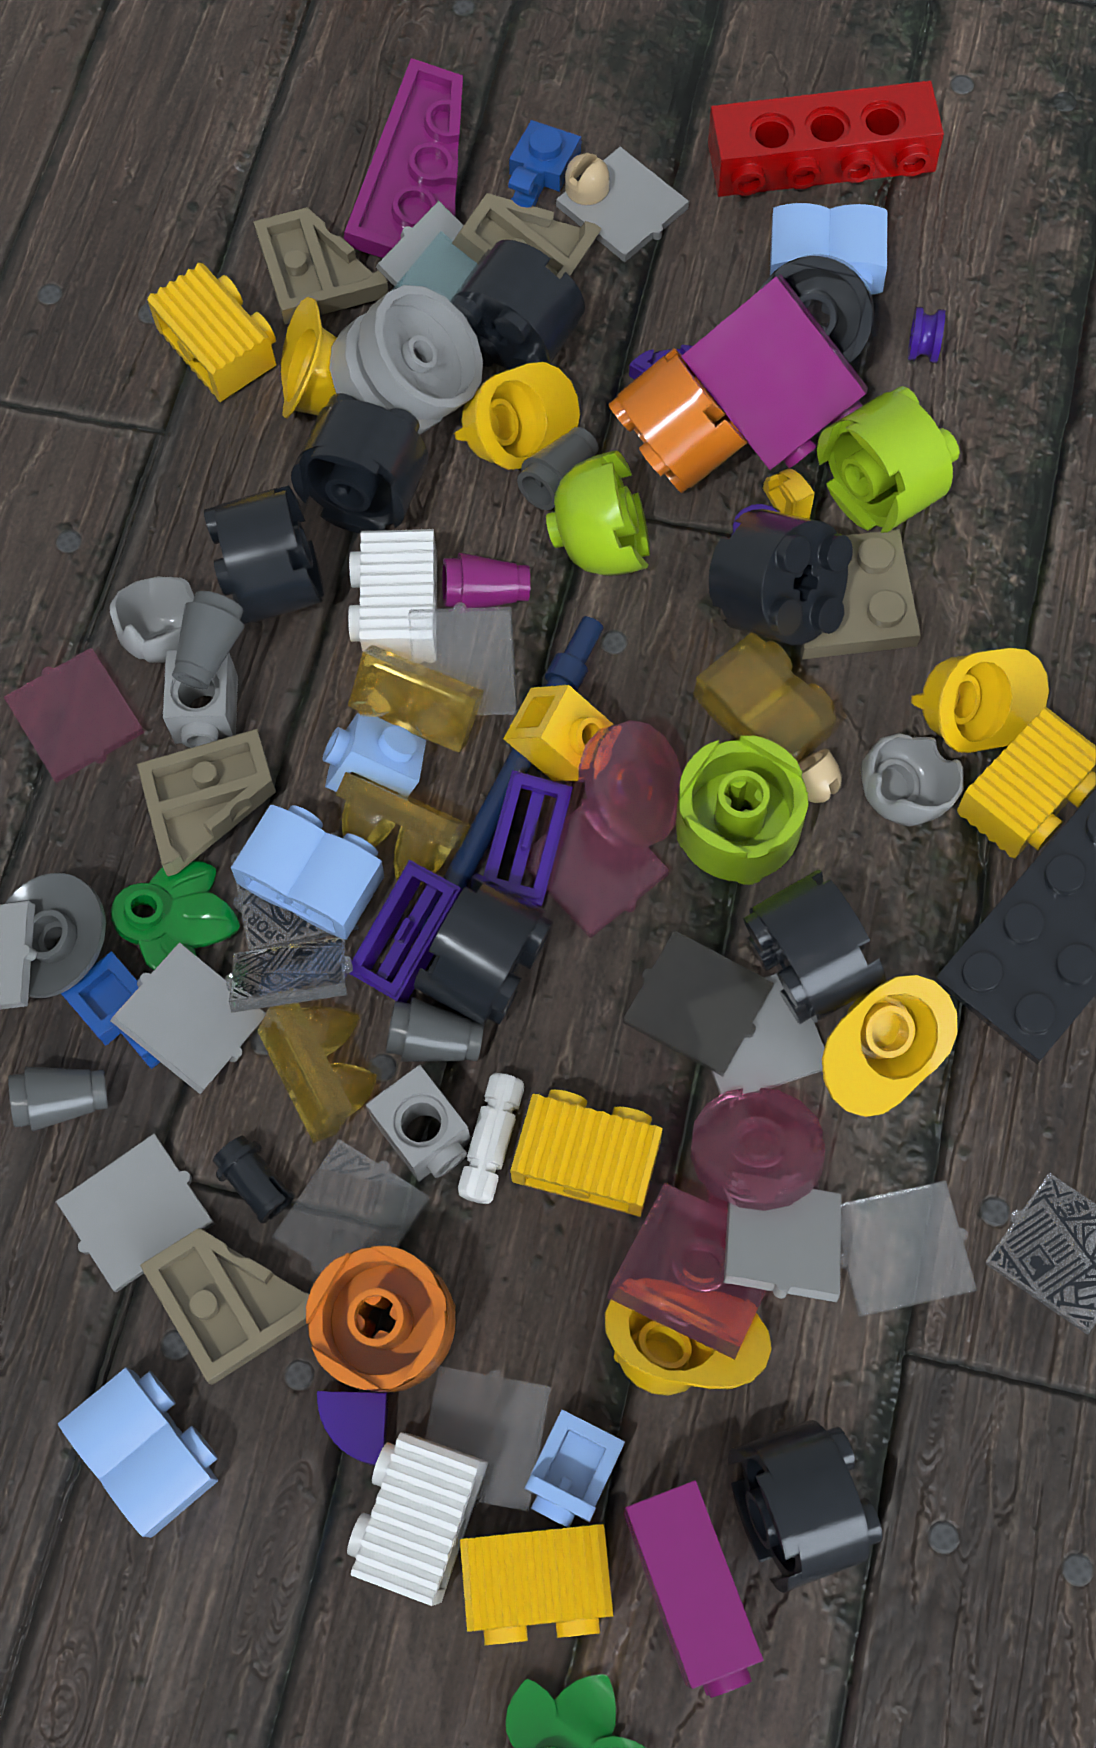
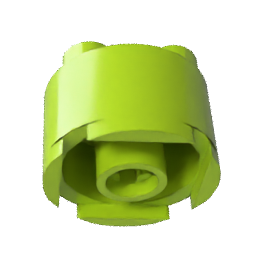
(887, 460)
(715, 788)

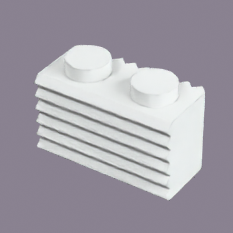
(393, 575)
(417, 1517)

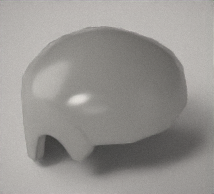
(150, 616)
(910, 779)

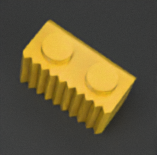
(213, 331)
(1030, 784)
(587, 1152)
(536, 1581)

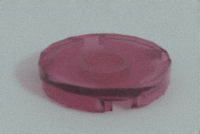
(630, 784)
(758, 1149)

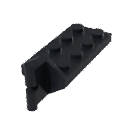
(1036, 951)

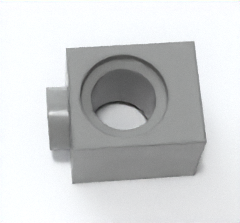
(203, 724)
(416, 1097)

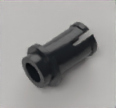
(252, 1178)

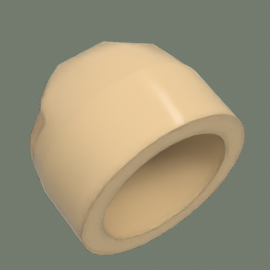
(594, 182)
(821, 776)

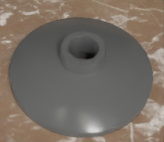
(64, 909)

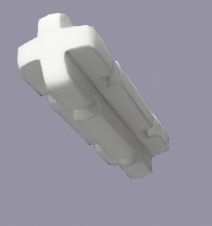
(491, 1138)

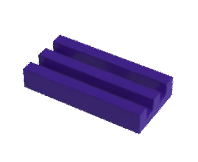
(539, 788)
(385, 923)

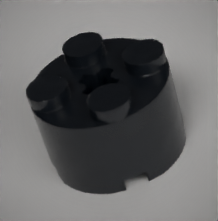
(842, 295)
(518, 305)
(361, 464)
(265, 554)
(781, 576)
(814, 945)
(481, 950)
(803, 1503)

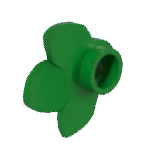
(183, 913)
(576, 1719)

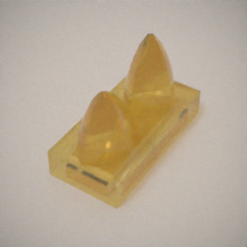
(415, 698)
(424, 833)
(298, 1047)

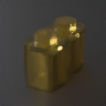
(758, 695)

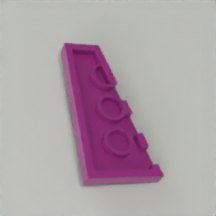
(412, 161)

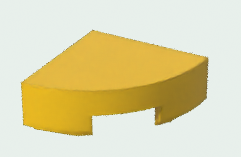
(789, 493)

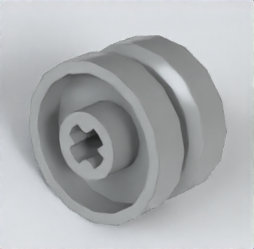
(409, 355)

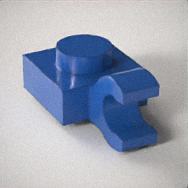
(540, 161)
(101, 996)

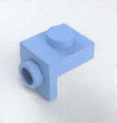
(377, 752)
(572, 1469)

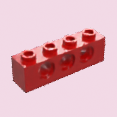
(824, 138)

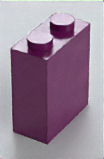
(776, 374)
(693, 1590)

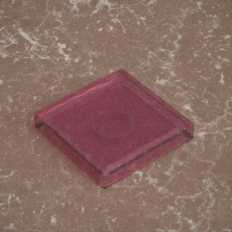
(679, 1274)

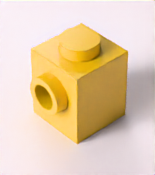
(554, 730)

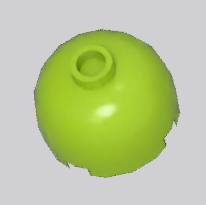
(600, 517)

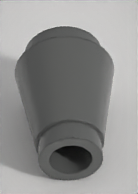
(546, 468)
(206, 637)
(432, 1034)
(55, 1095)

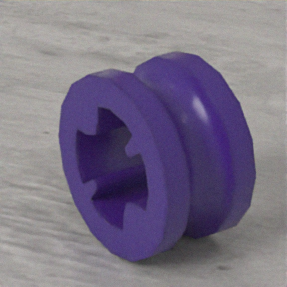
(926, 334)

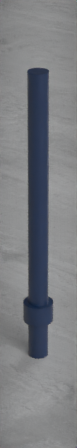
(565, 669)

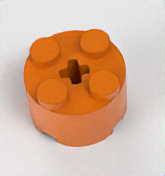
(677, 421)
(343, 1332)

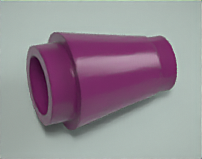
(483, 581)

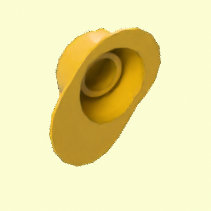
(306, 362)
(519, 414)
(983, 698)
(888, 1044)
(672, 1363)

